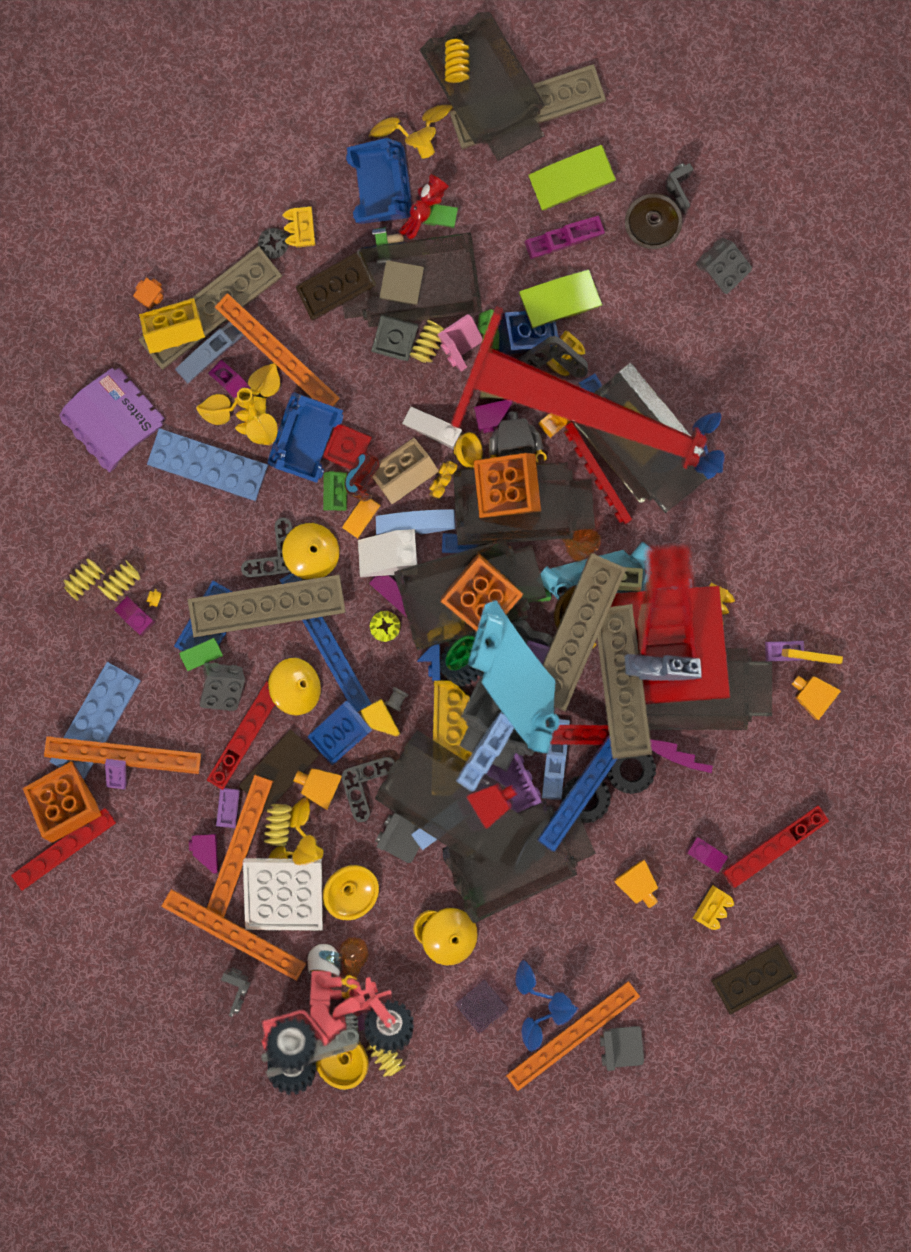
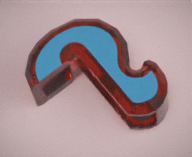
(361, 475)

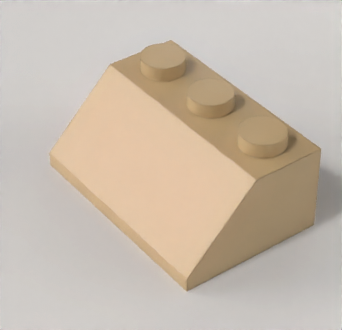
(404, 470)

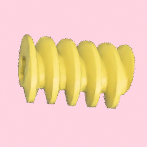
(427, 342)
(82, 579)
(120, 581)
(278, 824)
(388, 1061)

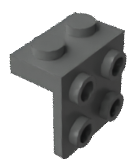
(673, 187)
(725, 264)
(222, 686)
(398, 838)
(235, 977)
(622, 1047)

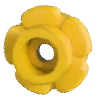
(153, 598)

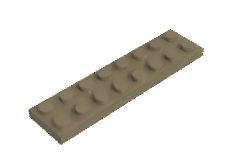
(560, 95)
(242, 282)
(266, 606)
(581, 625)
(623, 692)

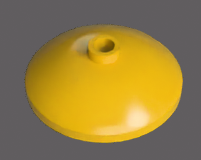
(301, 560)
(286, 688)
(357, 898)
(440, 931)
(344, 1072)

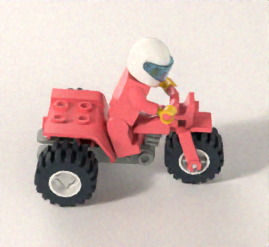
(300, 1040)

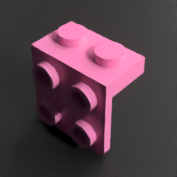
(459, 339)

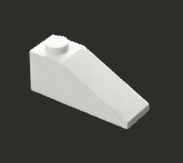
(432, 427)

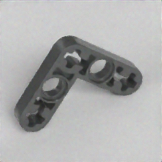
(556, 353)
(278, 561)
(360, 777)

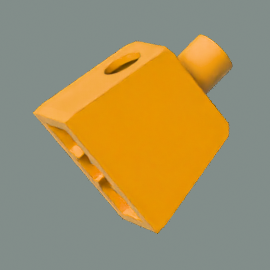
(815, 695)
(318, 785)
(638, 884)

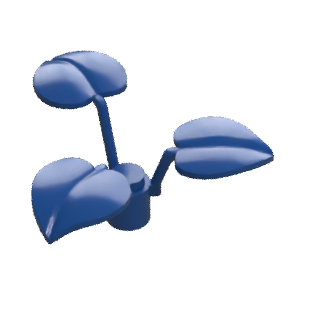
(714, 460)
(560, 1006)

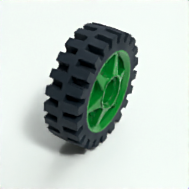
(456, 661)

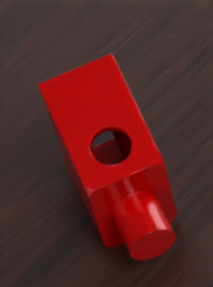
(491, 803)

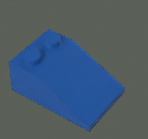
(517, 334)

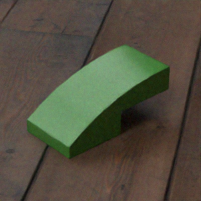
(442, 216)
(483, 323)

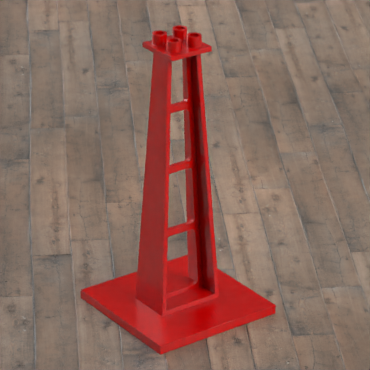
(535, 388)
(679, 623)

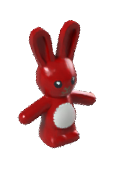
(420, 209)

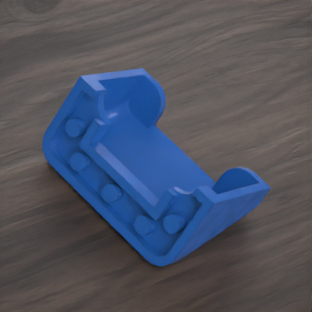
(381, 181)
(303, 436)

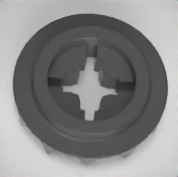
(281, 246)

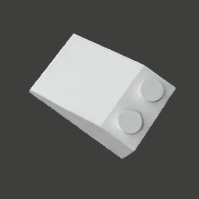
(387, 553)

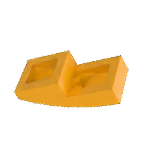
(552, 424)
(361, 517)

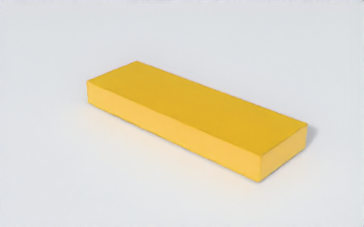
(812, 656)

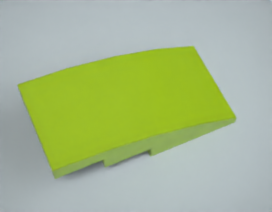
(572, 177)
(560, 298)

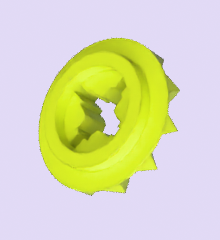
(392, 631)

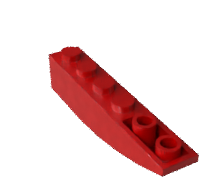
(243, 738)
(774, 846)

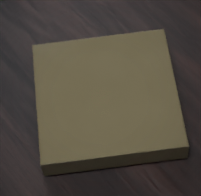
(401, 282)

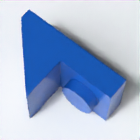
(432, 655)

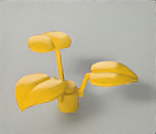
(419, 139)
(262, 429)
(306, 850)

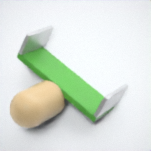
(383, 238)

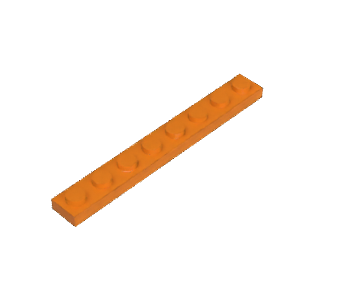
(275, 351)
(133, 755)
(239, 845)
(233, 934)
(572, 1036)

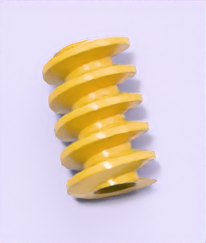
(456, 61)

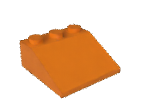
(507, 485)
(478, 586)
(61, 802)

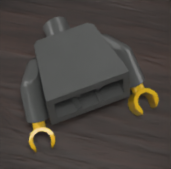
(515, 437)

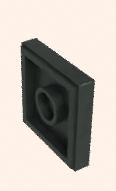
(394, 337)

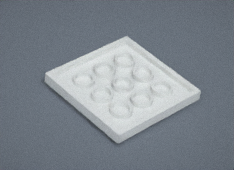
(282, 895)

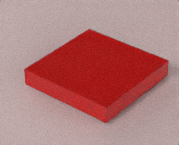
(346, 446)

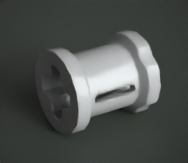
(396, 699)

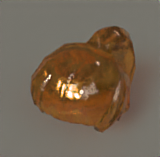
(582, 544)
(354, 956)

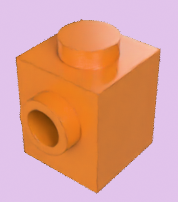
(149, 293)

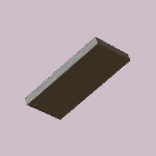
(336, 285)
(281, 766)
(754, 979)

